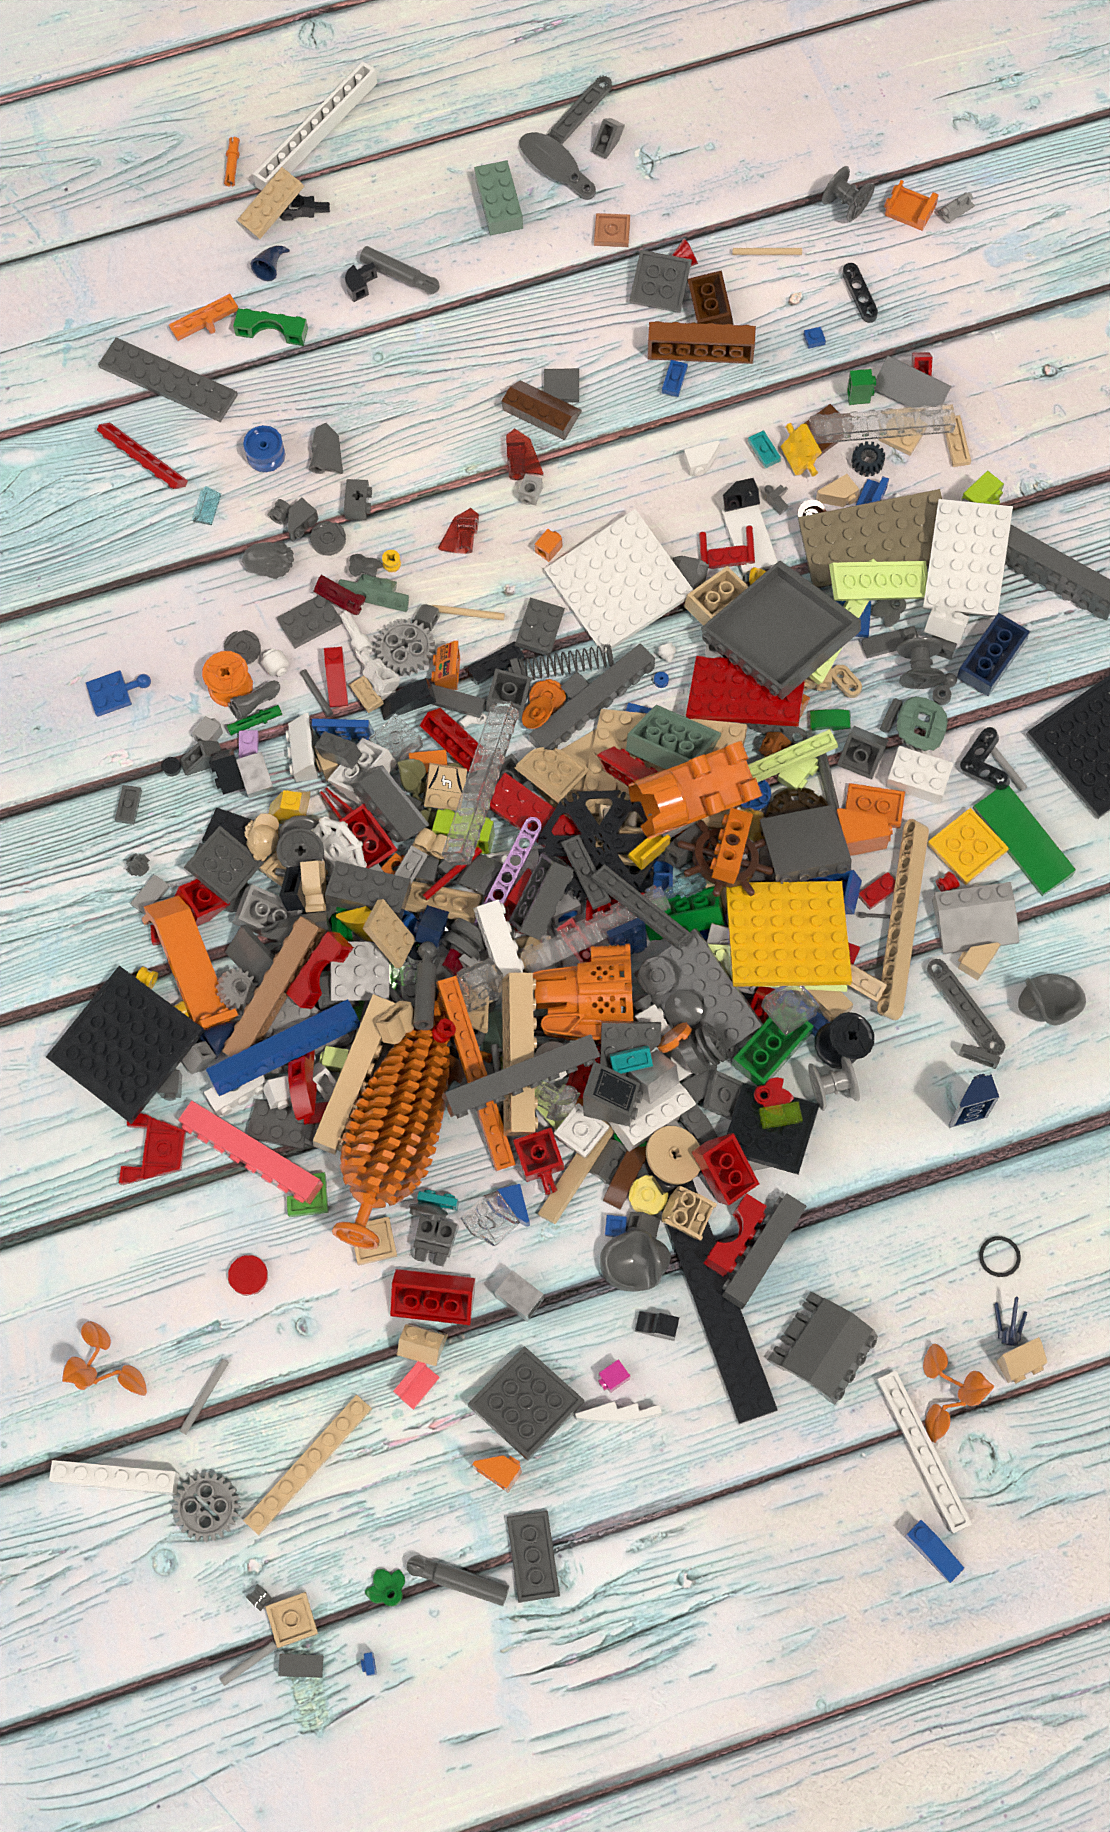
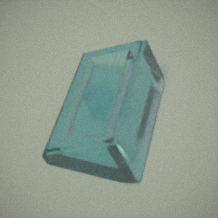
(206, 506)

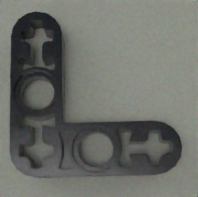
(978, 761)

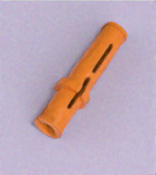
(232, 156)

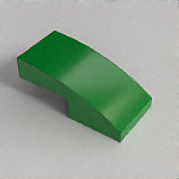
(830, 718)

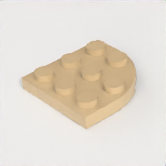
(552, 771)

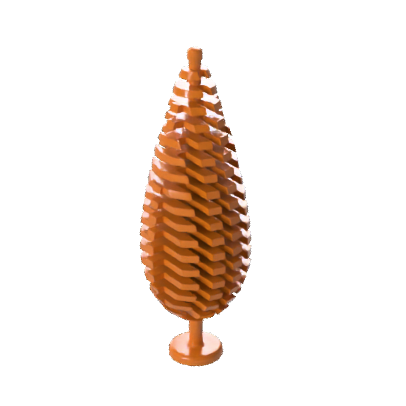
(394, 1129)

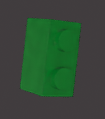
(860, 386)

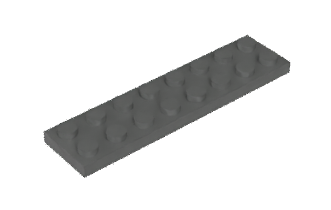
(168, 379)

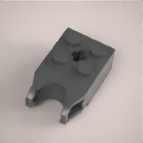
(283, 928)

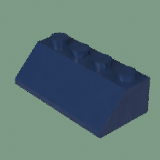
(977, 1101)

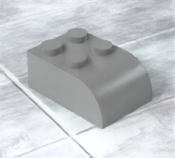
(260, 909)

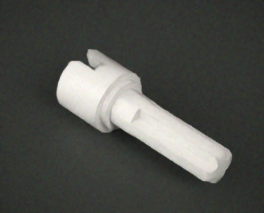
(360, 641)

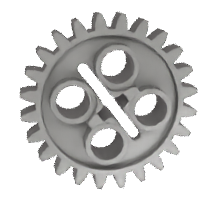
(399, 633)
(220, 1493)

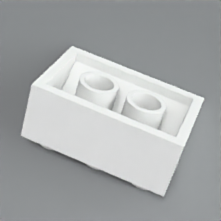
(302, 750)
(372, 756)

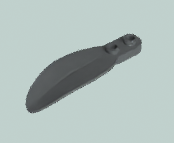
(555, 162)

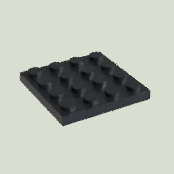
(776, 1146)

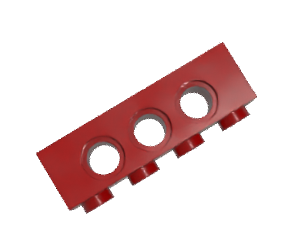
(450, 736)

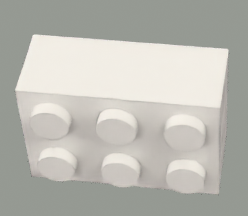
(919, 775)

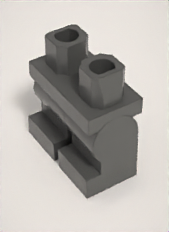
(434, 1242)

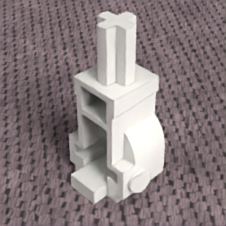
(383, 678)

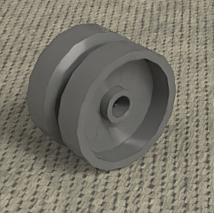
(464, 938)

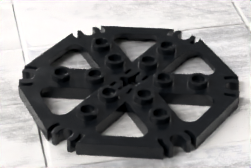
(589, 829)

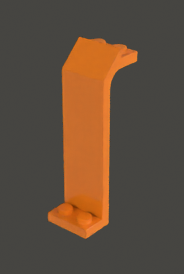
(188, 961)

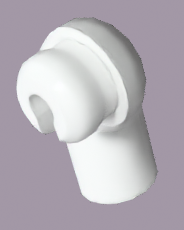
(468, 719)

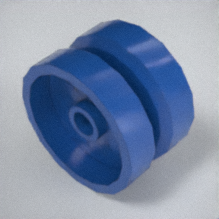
(264, 448)

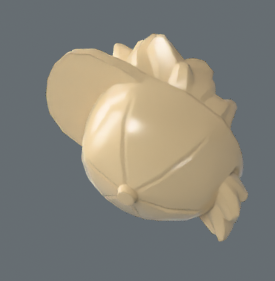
(262, 836)

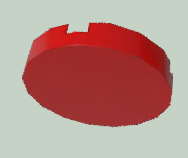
(248, 1275)

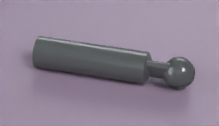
(399, 270)
(425, 987)
(458, 1580)

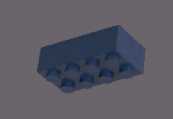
(993, 654)

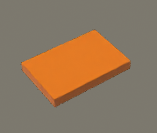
(877, 802)

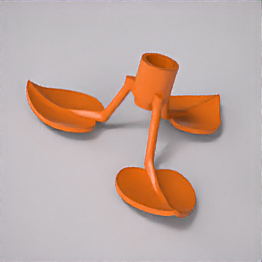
(84, 1375)
(971, 1393)

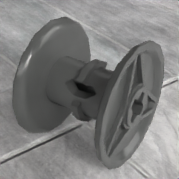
(840, 188)
(920, 651)
(298, 842)

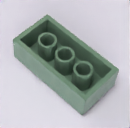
(498, 197)

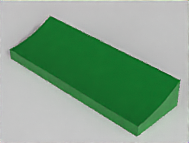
(1026, 840)

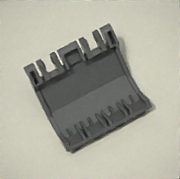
(825, 1346)

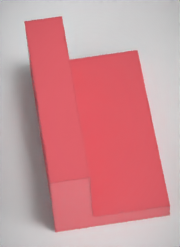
(416, 1384)

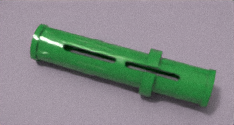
(253, 720)

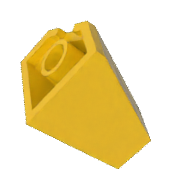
(290, 804)

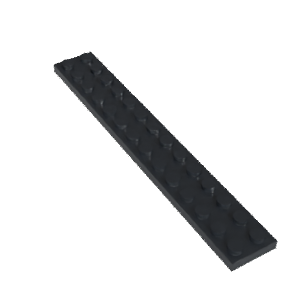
(722, 1324)

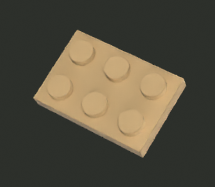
(389, 933)

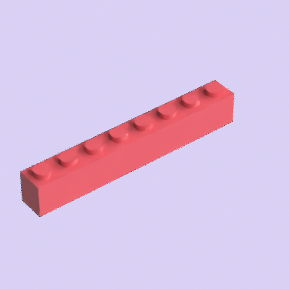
(251, 1153)

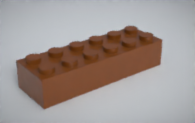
(701, 342)

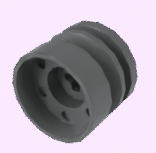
(703, 1049)

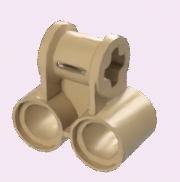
(430, 843)

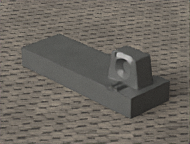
(887, 642)

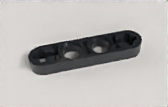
(860, 292)

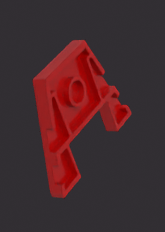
(161, 1153)

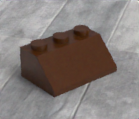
(710, 299)

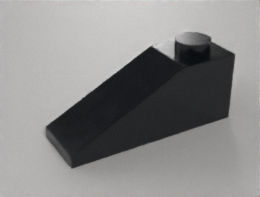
(408, 699)

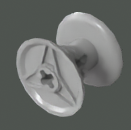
(834, 1082)

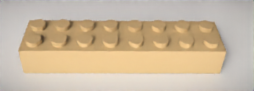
(519, 1046)
(352, 1078)

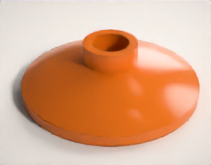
(537, 712)

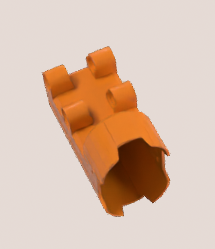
(695, 790)

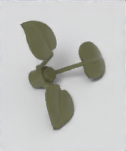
(410, 775)

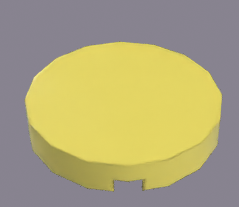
(646, 1196)

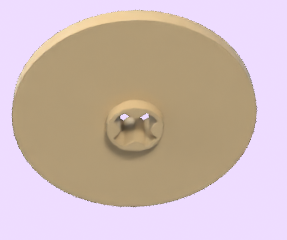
(661, 1159)

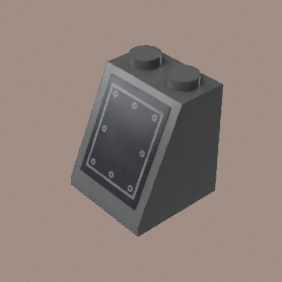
(611, 1096)

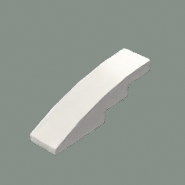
(610, 1414)

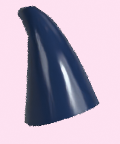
(265, 263)
(217, 1036)

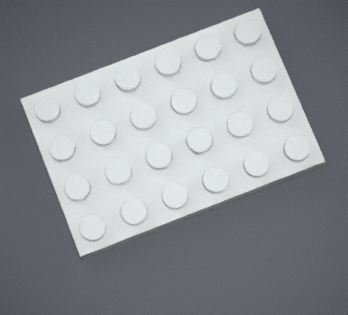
(968, 557)

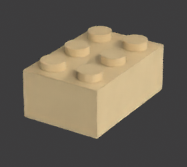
(714, 595)

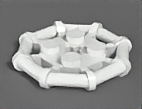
(336, 840)

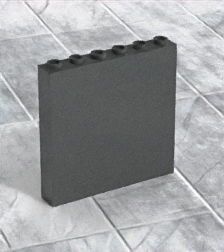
(781, 629)

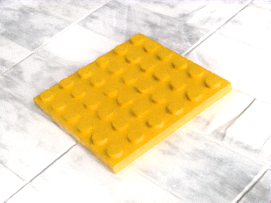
(788, 934)

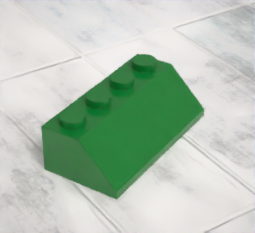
(693, 912)

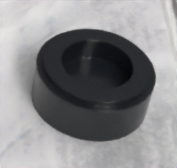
(171, 766)

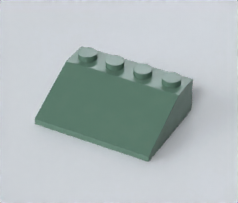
(670, 738)

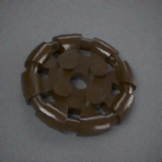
(789, 806)

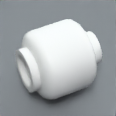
(275, 662)

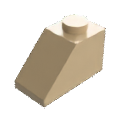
(839, 492)
(977, 959)

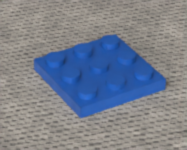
(343, 728)

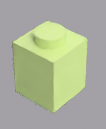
(334, 1058)

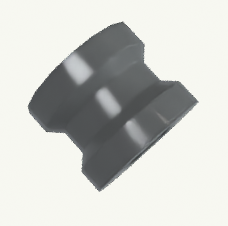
(259, 1597)

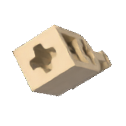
(314, 885)

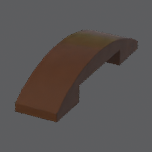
(625, 1177)

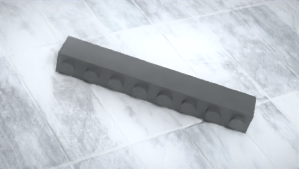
(593, 699)
(521, 1075)

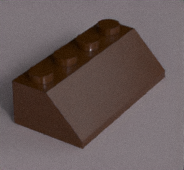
(540, 409)

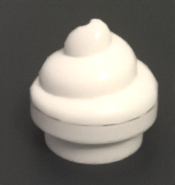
(667, 652)

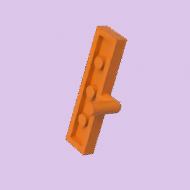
(204, 317)

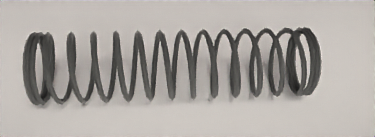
(609, 654)

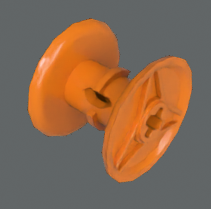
(226, 677)

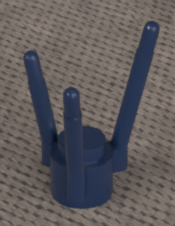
(1010, 1335)

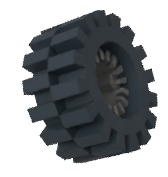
(864, 451)

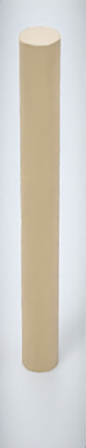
(767, 251)
(470, 612)

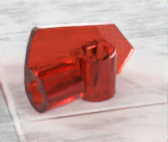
(521, 456)
(461, 533)

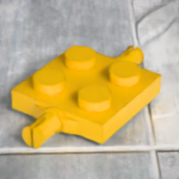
(801, 449)

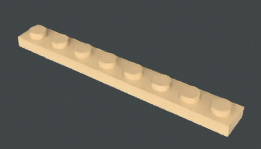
(307, 1465)

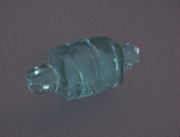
(688, 890)

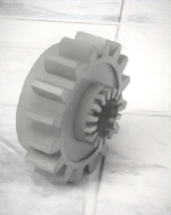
(227, 989)

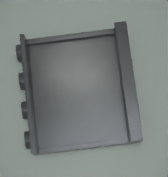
(806, 844)

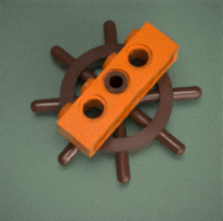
(728, 854)

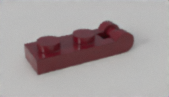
(339, 595)

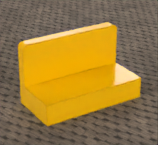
(649, 850)

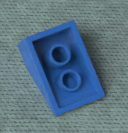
(851, 886)

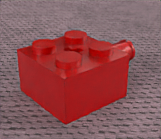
(543, 1167)

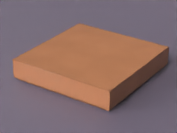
(612, 230)

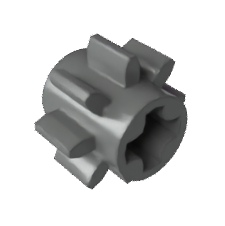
(137, 864)

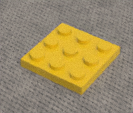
(968, 846)

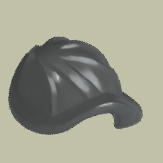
(1052, 999)
(634, 1261)

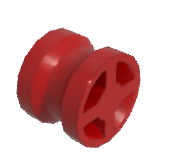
(948, 882)
(443, 1030)

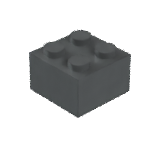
(509, 687)

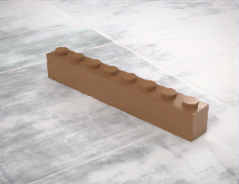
(272, 992)

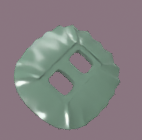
(909, 719)

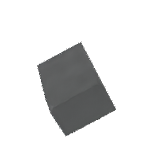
(300, 1665)

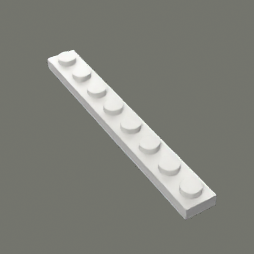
(924, 1452)

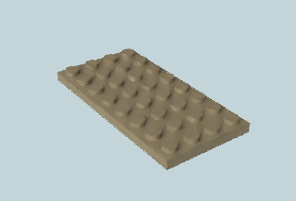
(876, 530)

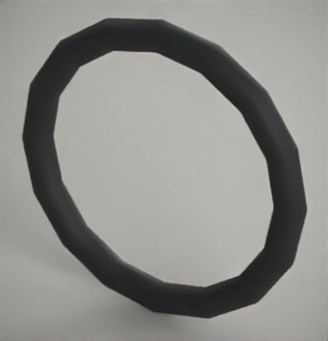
(1006, 1240)

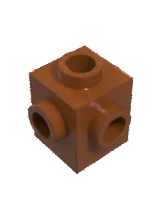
(774, 743)

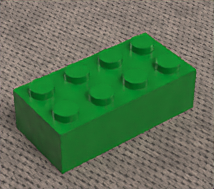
(769, 1051)

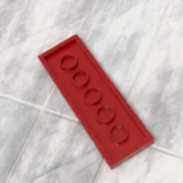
(518, 803)

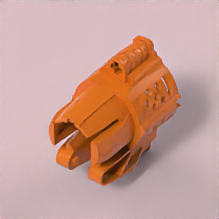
(580, 999)

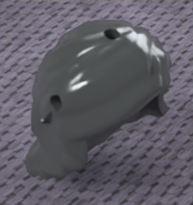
(268, 559)

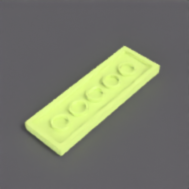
(878, 580)

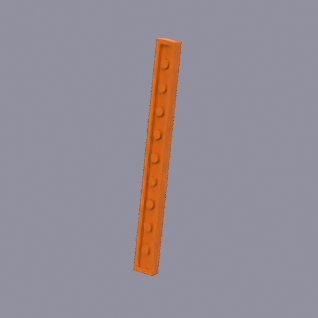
(474, 1070)

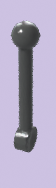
(864, 915)

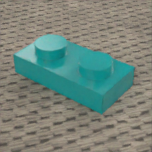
(764, 449)
(631, 1059)
(446, 1201)

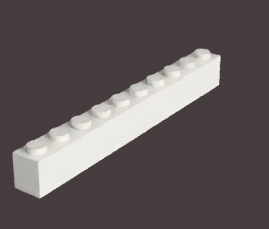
(318, 124)

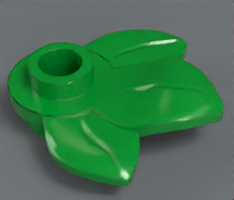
(385, 1584)

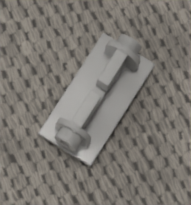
(956, 207)

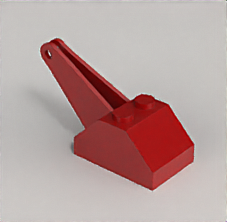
(365, 827)

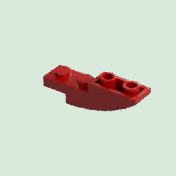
(302, 1086)

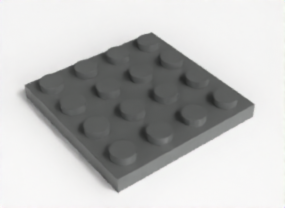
(526, 1403)

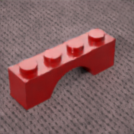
(306, 987)
(747, 1215)

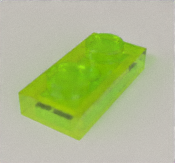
(780, 1115)

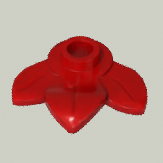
(775, 1093)

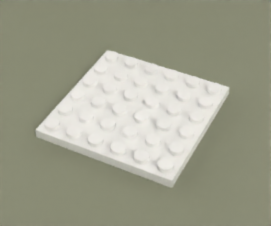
(619, 581)

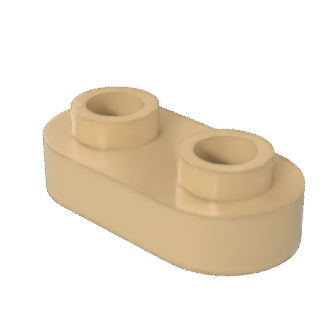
(848, 681)

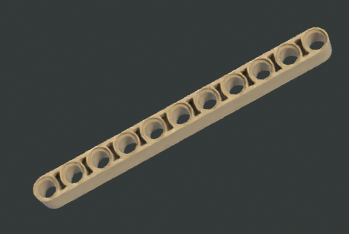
(903, 919)

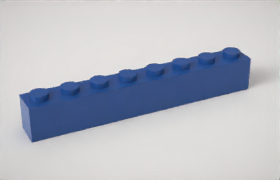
(283, 1047)

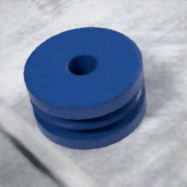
(661, 679)

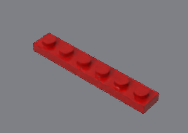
(142, 455)

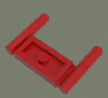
(728, 555)

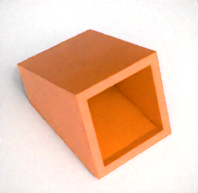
(864, 831)

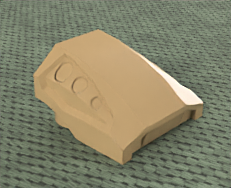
(688, 1212)

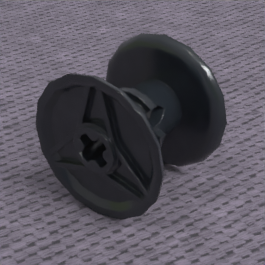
(845, 1036)

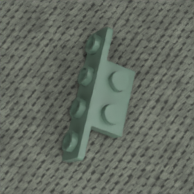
(378, 592)

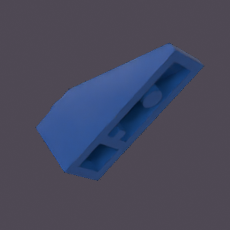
(934, 1551)

